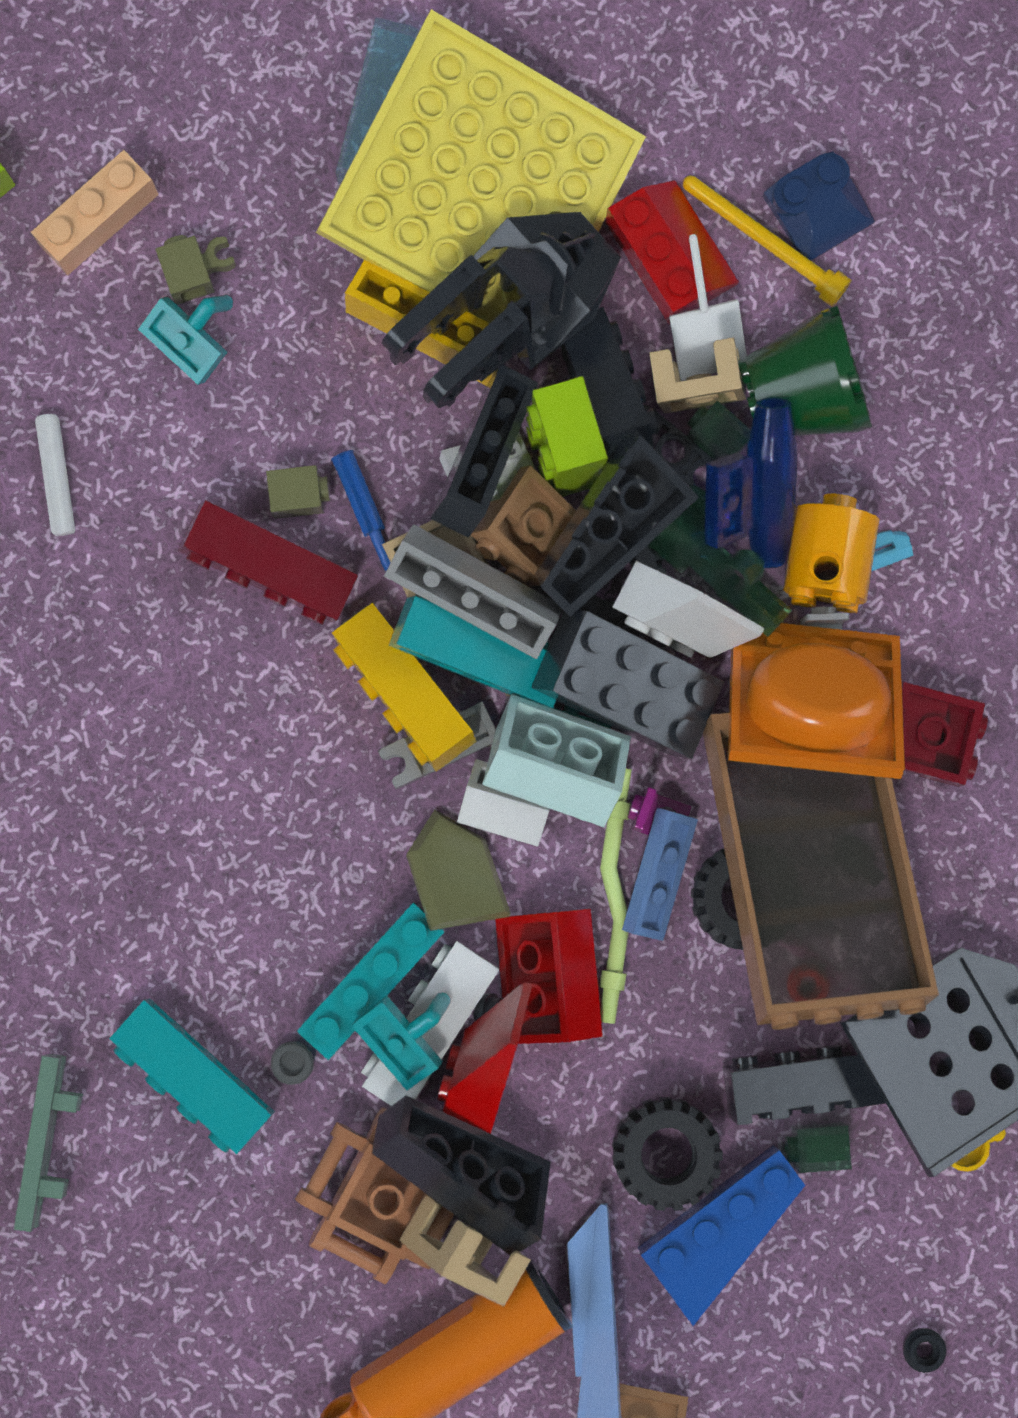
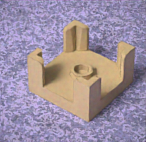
(698, 389)
(461, 1255)

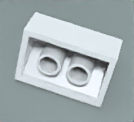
(681, 614)

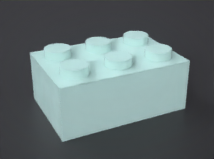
(557, 761)

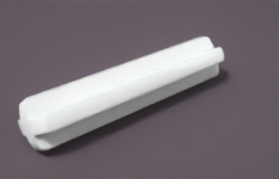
(55, 474)

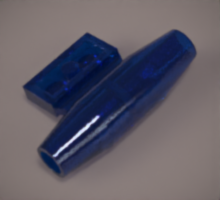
(758, 488)

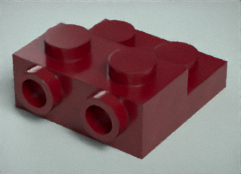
(941, 734)

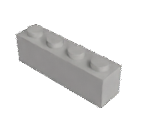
(474, 591)

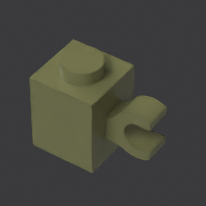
(189, 269)

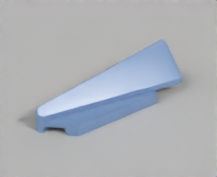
(594, 1317)

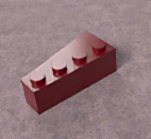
(266, 562)

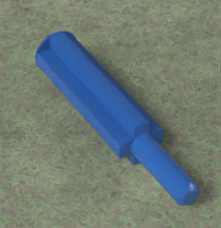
(361, 502)

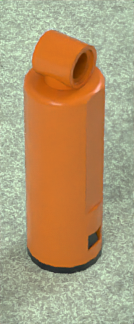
(455, 1354)

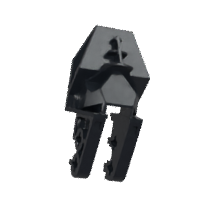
(561, 280)

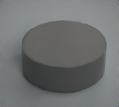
(292, 1063)

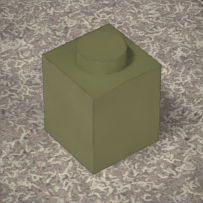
(297, 491)

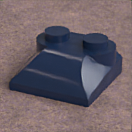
(818, 205)

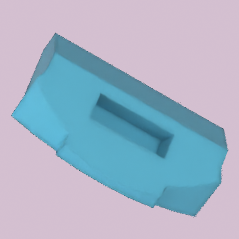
(900, 548)

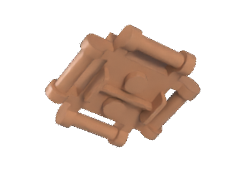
(369, 1203)

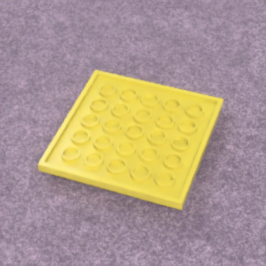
(463, 150)

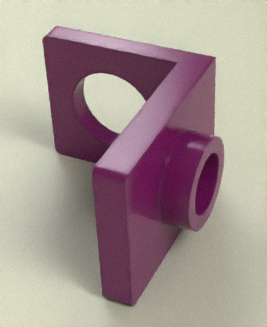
(645, 806)

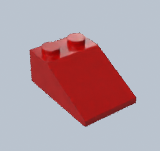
(484, 1062)

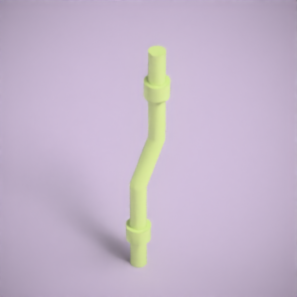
(613, 978)

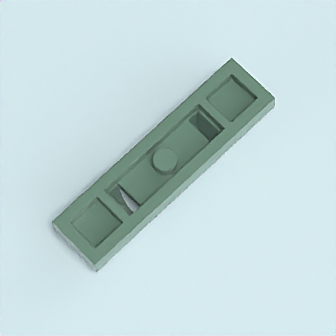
(35, 1181)

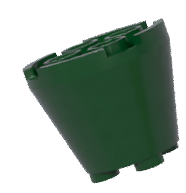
(813, 372)

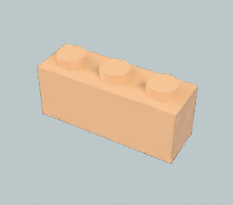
(95, 212)

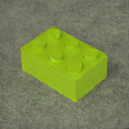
(566, 436)

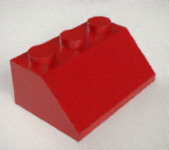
(654, 236)
(560, 962)

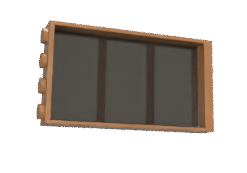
(819, 890)

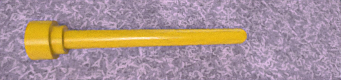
(828, 284)

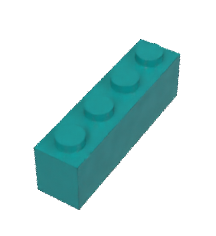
(467, 650)
(370, 981)
(191, 1075)

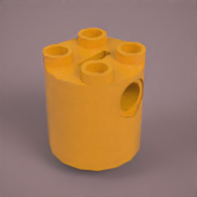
(833, 539)

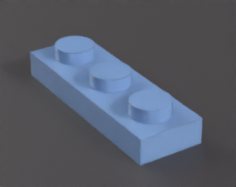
(659, 874)

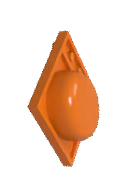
(818, 701)

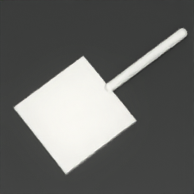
(698, 329)

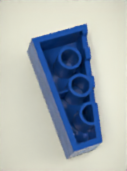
(717, 1235)

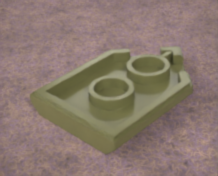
(455, 875)

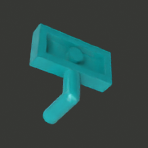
(183, 337)
(401, 1042)

